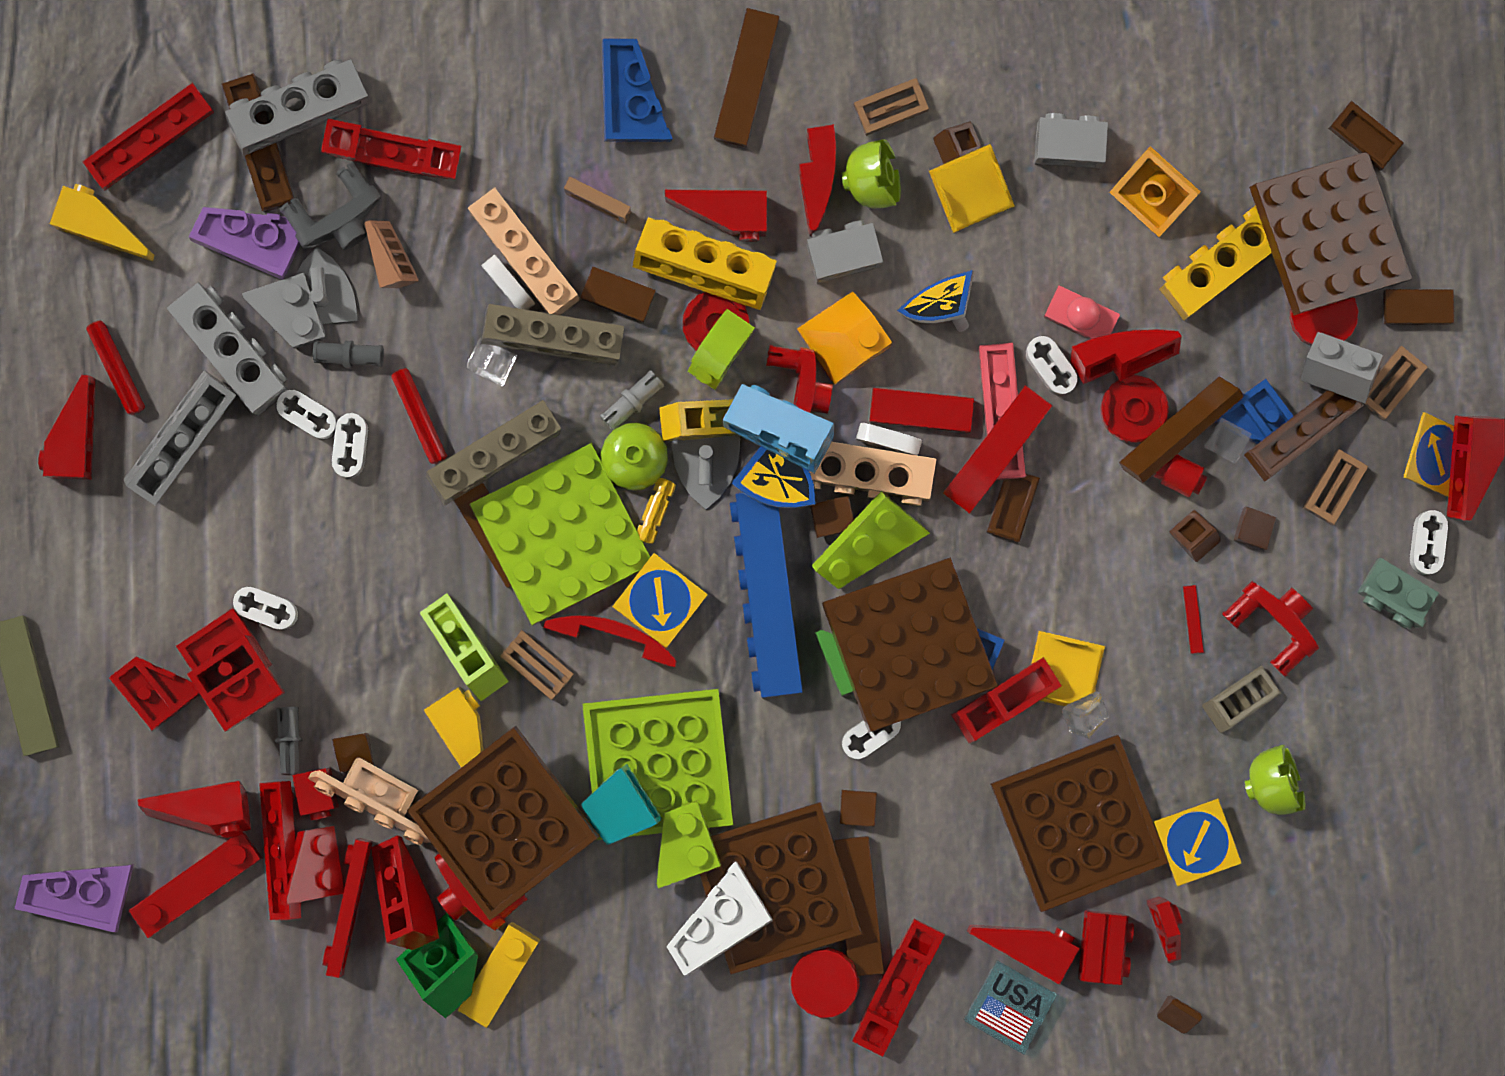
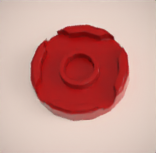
(704, 313)
(1333, 320)
(1134, 408)
(825, 982)

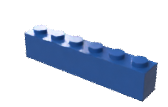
(768, 597)

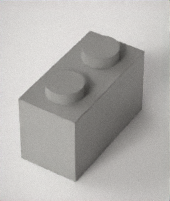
(1071, 141)
(844, 251)
(1341, 367)

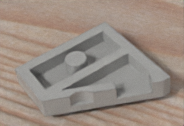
(289, 310)

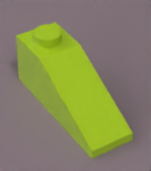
(464, 647)

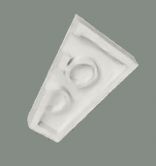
(721, 922)

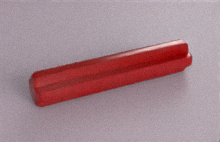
(115, 367)
(419, 416)

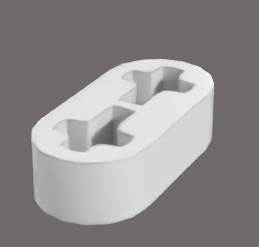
(507, 283)
(1057, 360)
(311, 408)
(888, 439)
(341, 445)
(1420, 542)
(262, 616)
(870, 745)

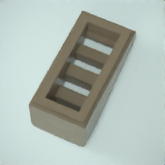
(1218, 714)

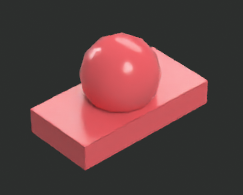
(1080, 314)

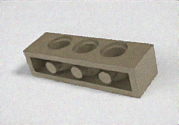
(552, 334)
(493, 453)

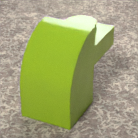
(720, 349)

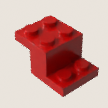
(230, 669)

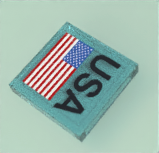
(1010, 1007)

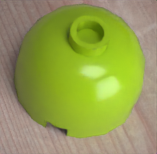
(871, 175)
(634, 456)
(1275, 782)

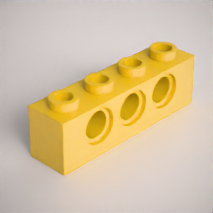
(713, 277)
(1188, 298)

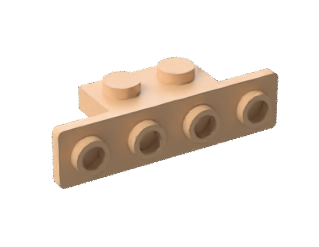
(376, 793)

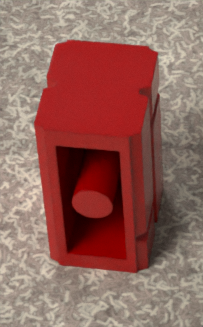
(1105, 947)

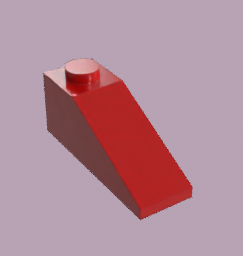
(731, 211)
(70, 441)
(1475, 458)
(209, 809)
(404, 901)
(1034, 947)

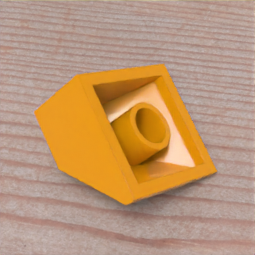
(845, 337)

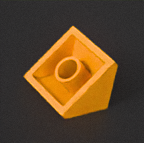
(1154, 191)

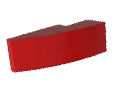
(818, 175)
(1123, 353)
(1006, 700)

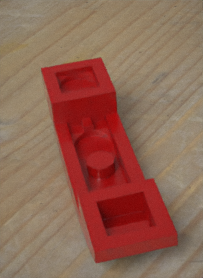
(390, 150)
(997, 449)
(572, 625)
(897, 986)

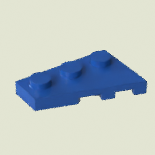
(629, 99)

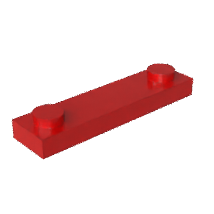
(148, 137)
(278, 845)
(195, 884)
(336, 955)

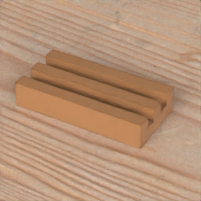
(895, 119)
(597, 200)
(1373, 405)
(1320, 511)
(514, 646)

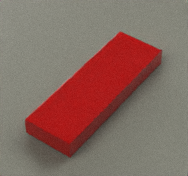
(921, 410)

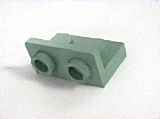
(1397, 593)

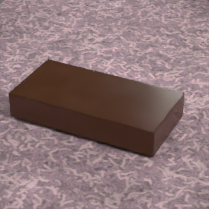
(1366, 135)
(618, 294)
(1419, 306)
(1013, 507)

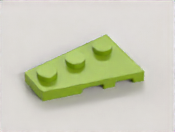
(868, 541)

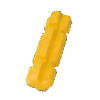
(655, 510)

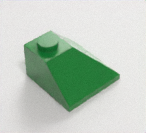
(443, 968)

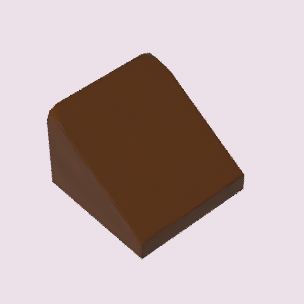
(956, 141)
(831, 516)
(1254, 528)
(1195, 535)
(350, 748)
(858, 808)
(1178, 1015)

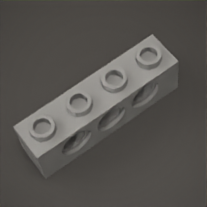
(286, 123)
(190, 311)
(179, 437)

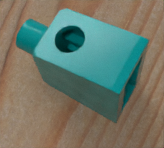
(620, 807)

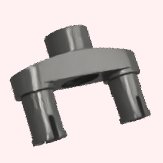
(342, 223)

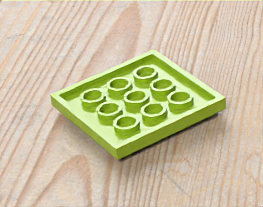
(561, 534)
(670, 747)

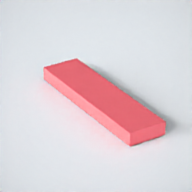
(999, 391)

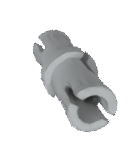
(632, 400)

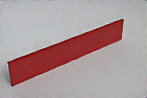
(1193, 619)

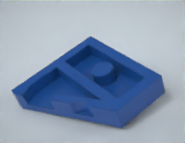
(1259, 412)

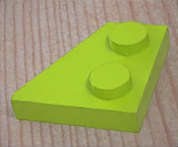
(685, 845)

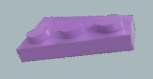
(252, 239)
(78, 896)

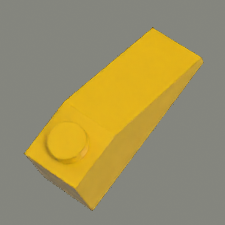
(89, 218)
(694, 420)
(458, 724)
(499, 974)

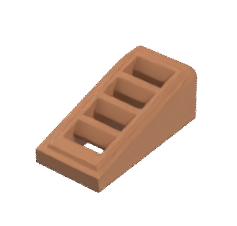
(389, 256)

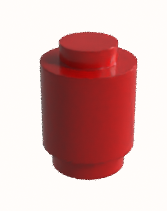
(1182, 476)

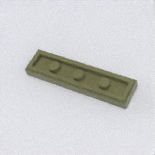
(25, 688)

